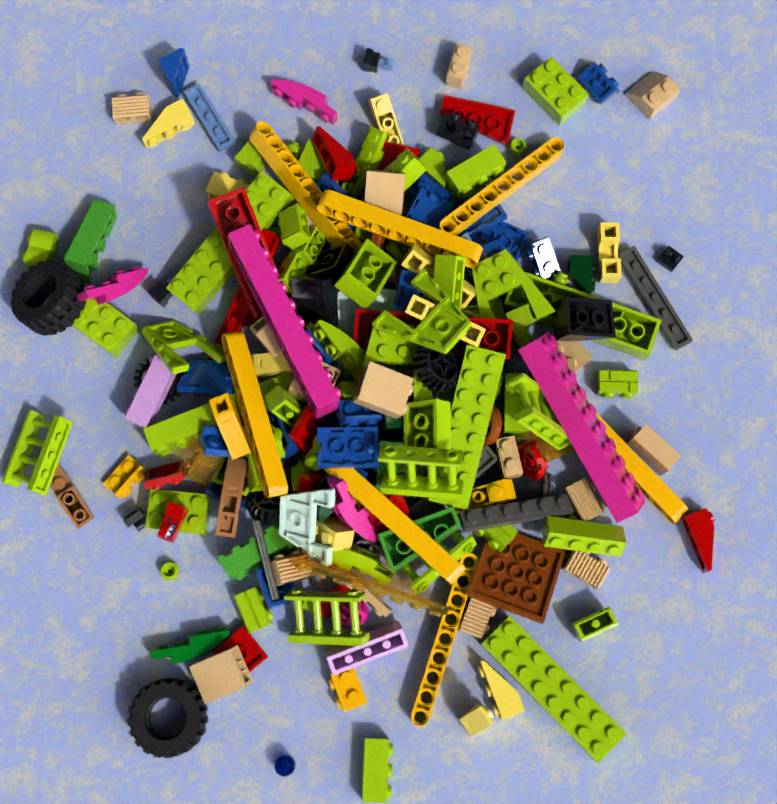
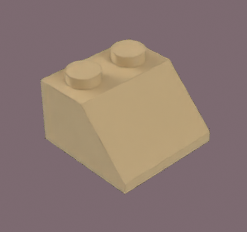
(653, 93)

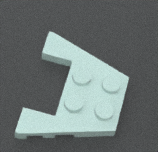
(298, 521)

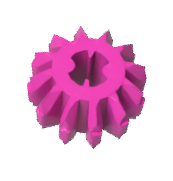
(345, 617)

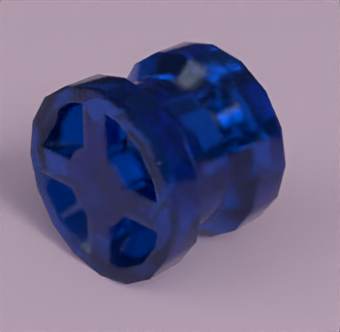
(285, 769)

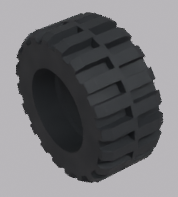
(36, 286)
(140, 718)

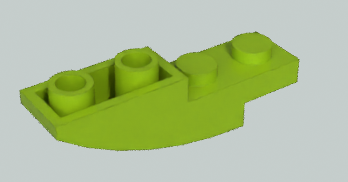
(368, 158)
(302, 257)
(341, 346)
(364, 561)

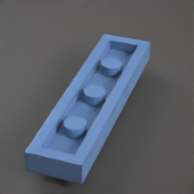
(209, 117)

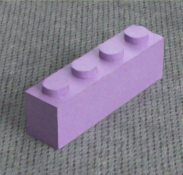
(150, 394)
(381, 643)

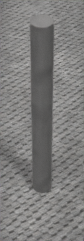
(265, 560)

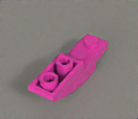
(299, 95)
(115, 287)
(349, 511)

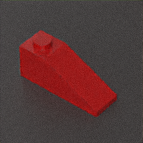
(334, 156)
(700, 531)

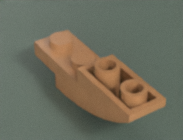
(231, 497)
(70, 498)

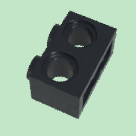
(457, 135)

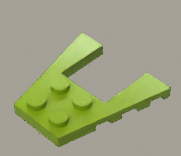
(500, 275)
(439, 329)
(172, 335)
(394, 350)

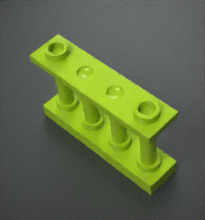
(531, 416)
(49, 456)
(421, 486)
(421, 583)
(319, 635)

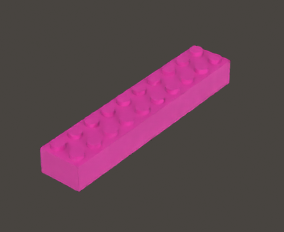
(283, 321)
(583, 427)

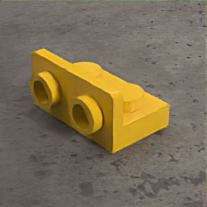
(125, 477)
(348, 690)

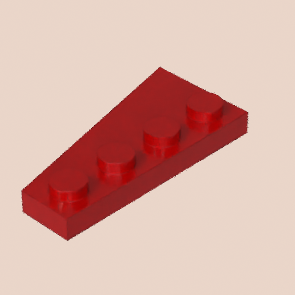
(494, 120)

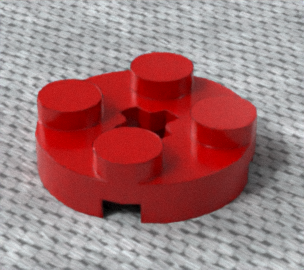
(531, 460)

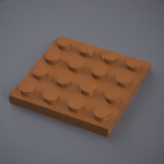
(518, 577)

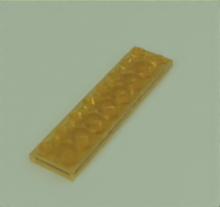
(377, 589)

